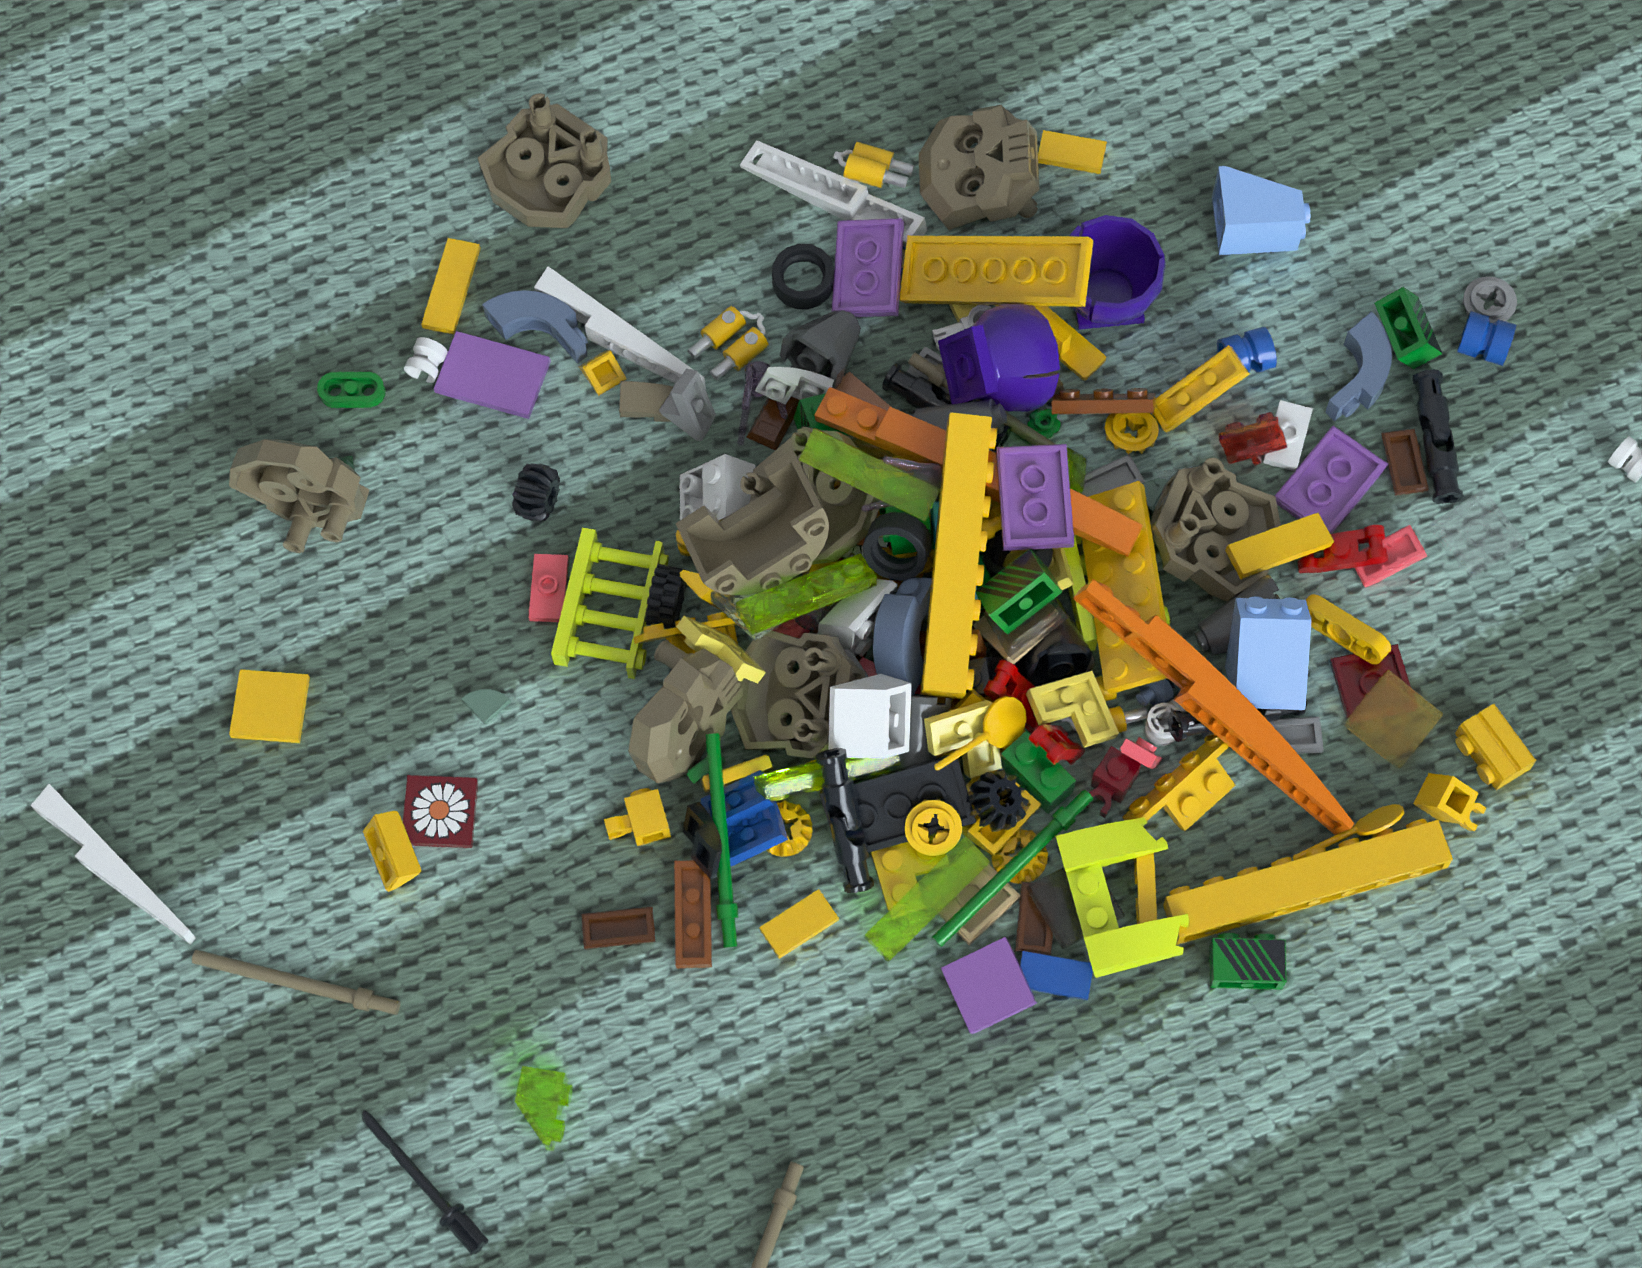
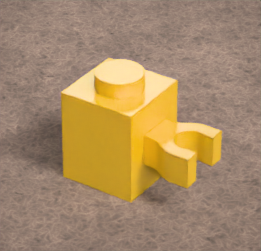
(1448, 800)
(644, 818)

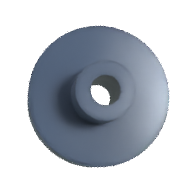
(1155, 693)

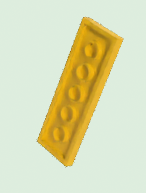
(996, 270)
(1133, 583)

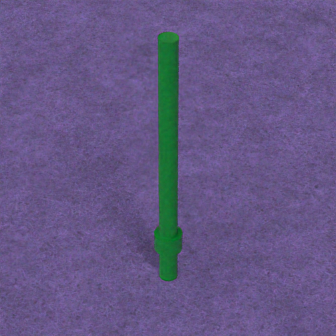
(1061, 820)
(727, 909)

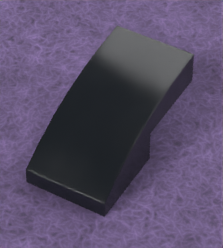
(705, 838)

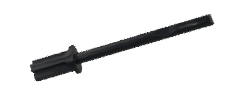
(454, 1216)

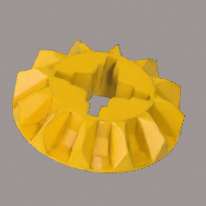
(1146, 429)
(800, 832)
(944, 839)
(1032, 869)

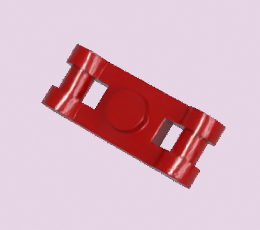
(1346, 551)
(1017, 688)
(1056, 744)

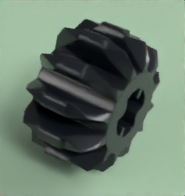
(536, 492)
(997, 800)

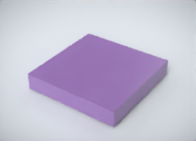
(988, 985)

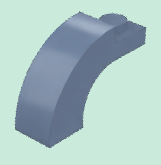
(537, 311)
(1373, 355)
(898, 631)

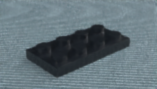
(889, 796)

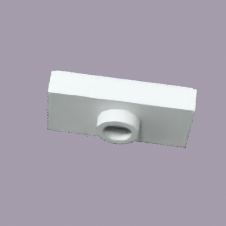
(1294, 423)

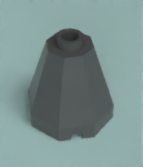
(823, 342)

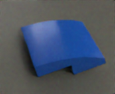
(751, 819)

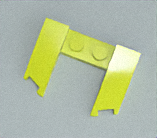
(1108, 946)

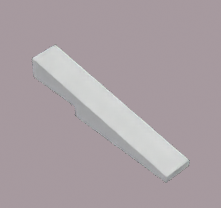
(827, 189)
(612, 331)
(104, 862)

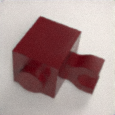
(1113, 778)

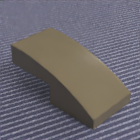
(643, 399)

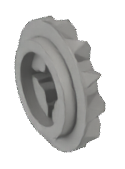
(1483, 288)

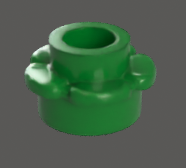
(1052, 426)

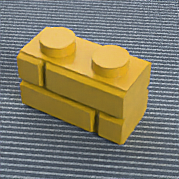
(1494, 747)

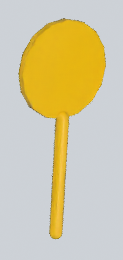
(1001, 727)
(1370, 824)

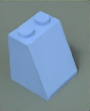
(1257, 214)
(1270, 651)

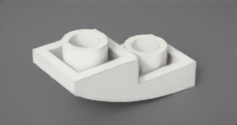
(784, 382)

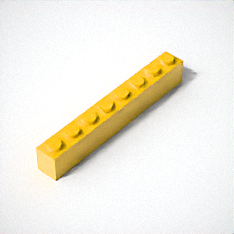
(957, 555)
(1309, 880)

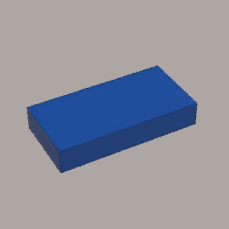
(1057, 975)

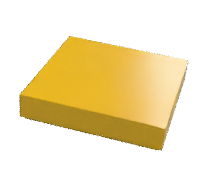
(269, 706)

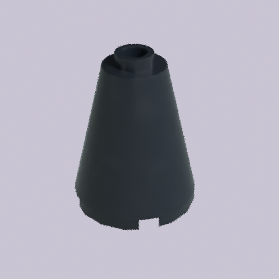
(1059, 655)

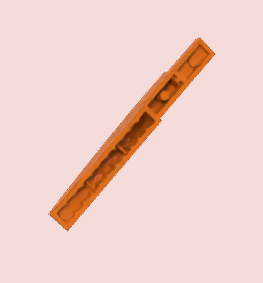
(926, 444)
(1217, 704)

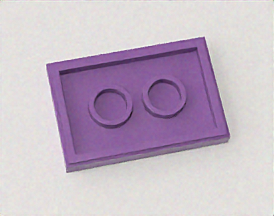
(868, 267)
(492, 374)
(1331, 479)
(1035, 497)

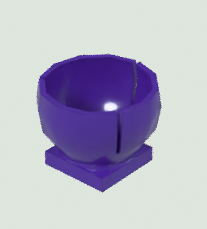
(1123, 272)
(998, 353)

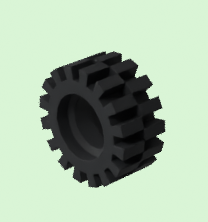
(665, 596)

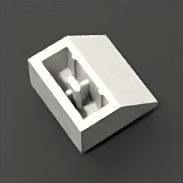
(715, 486)
(856, 616)
(870, 717)

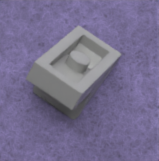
(689, 405)

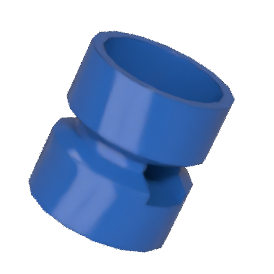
(1486, 338)
(1254, 349)

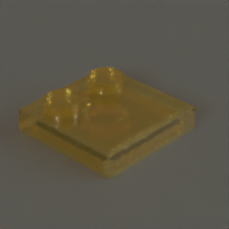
(1393, 719)

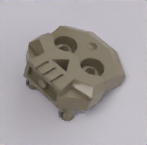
(1000, 164)
(531, 186)
(300, 487)
(842, 506)
(1193, 520)
(781, 692)
(692, 703)

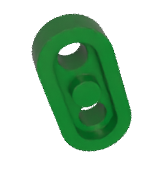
(352, 388)

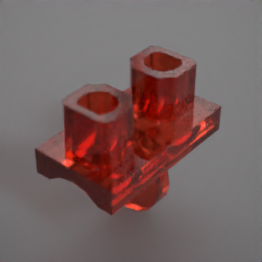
(1252, 440)

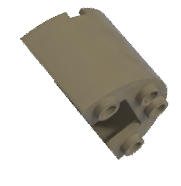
(763, 540)

